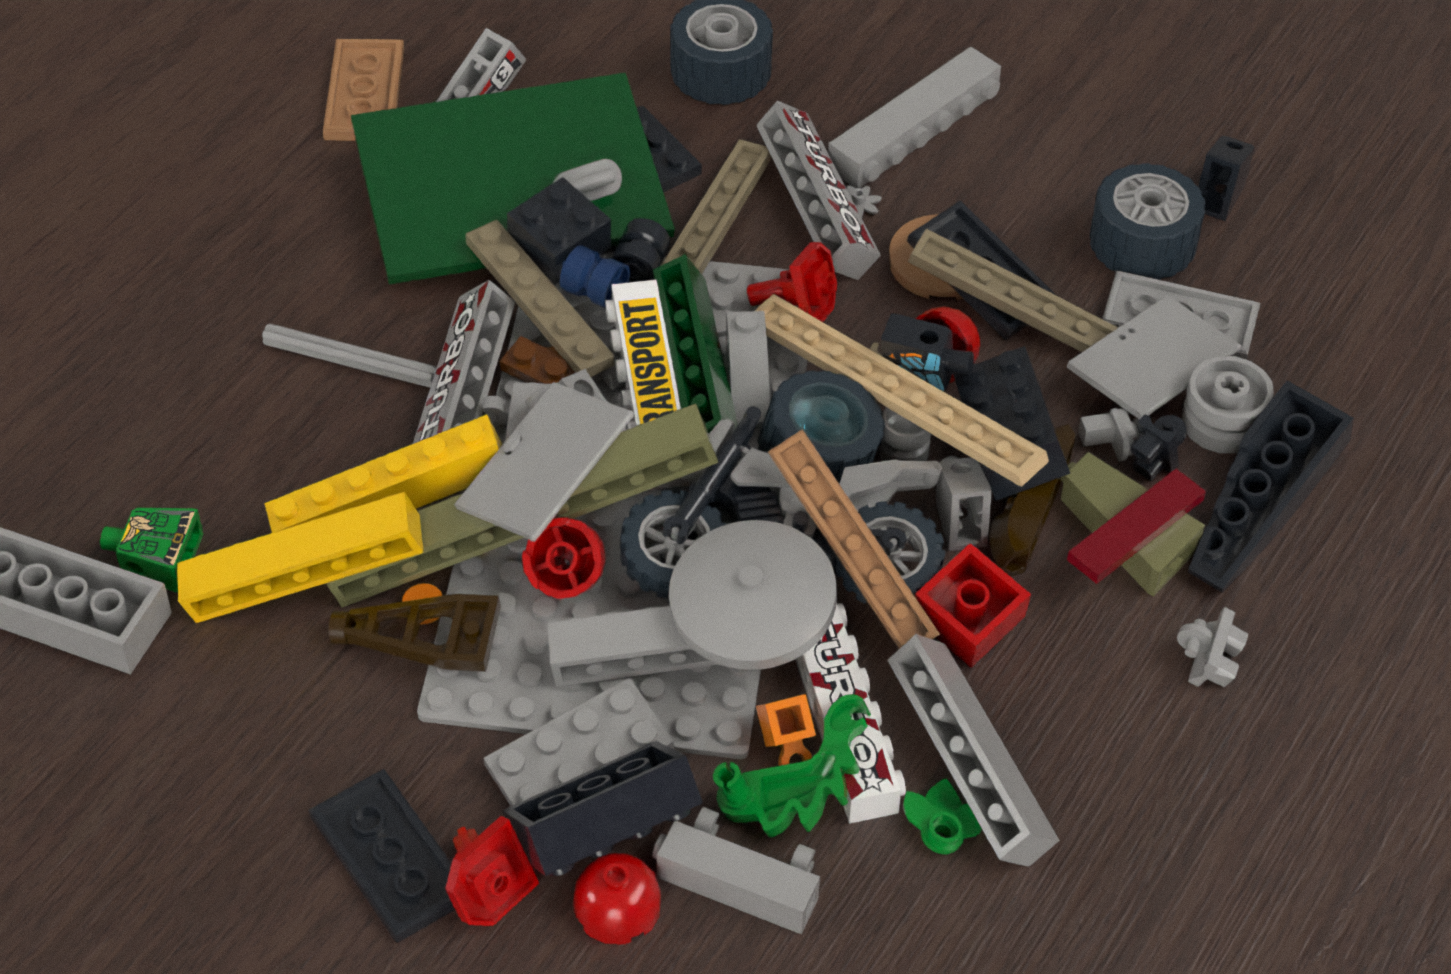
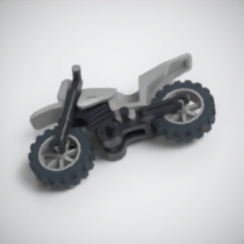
(754, 489)

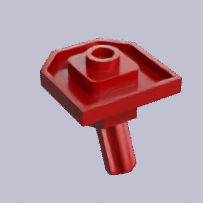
(808, 283)
(488, 873)

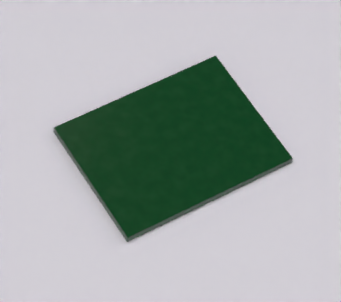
(475, 158)

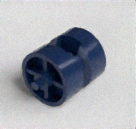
(591, 275)

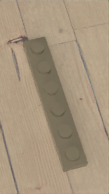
(721, 204)
(1008, 292)
(539, 299)

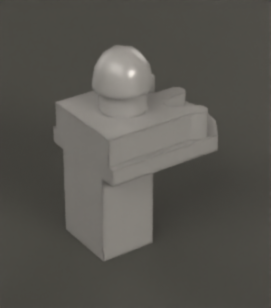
(1108, 428)

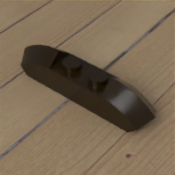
(1020, 526)

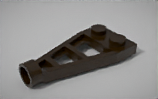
(468, 641)

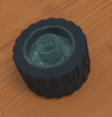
(833, 413)

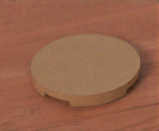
(910, 276)

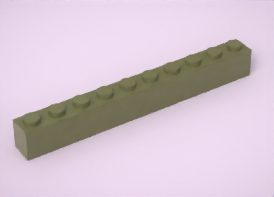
(632, 464)

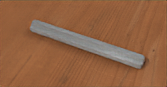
(349, 355)

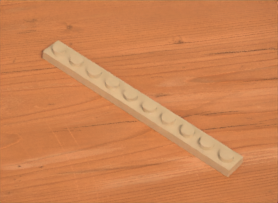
(904, 392)

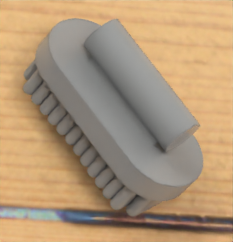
(594, 179)

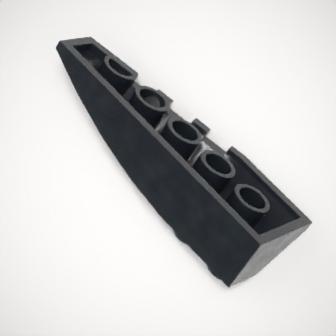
(1270, 479)

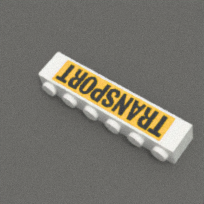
(644, 355)

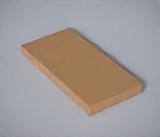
(361, 81)

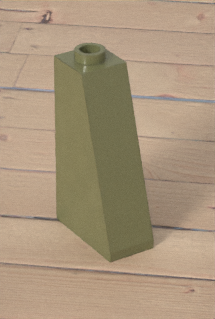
(1100, 492)

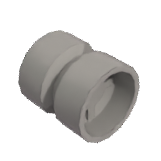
(903, 439)

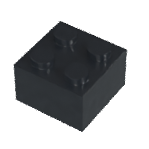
(555, 224)

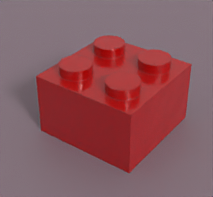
(973, 604)

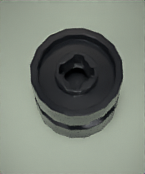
(642, 248)

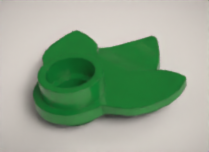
(941, 813)

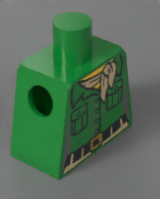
(155, 542)

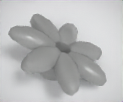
(862, 199)

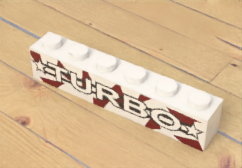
(829, 673)

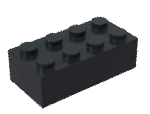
(1011, 395)
(604, 808)

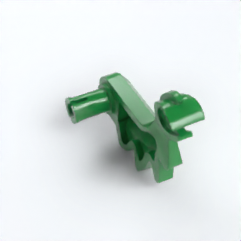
(801, 787)

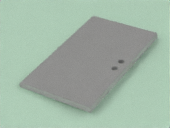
(1151, 356)
(544, 461)

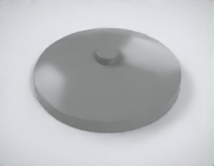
(753, 594)

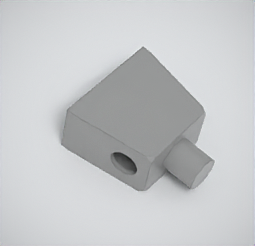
(965, 486)

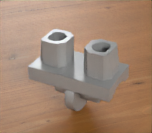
(1207, 645)

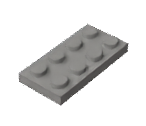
(576, 743)

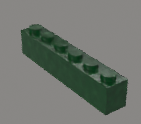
(694, 341)

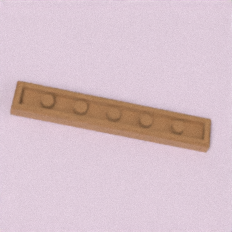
(851, 540)

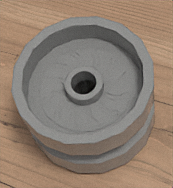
(1224, 401)

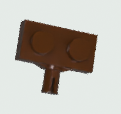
(534, 363)

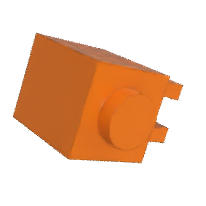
(786, 724)

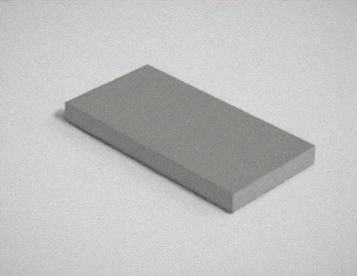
(1228, 314)

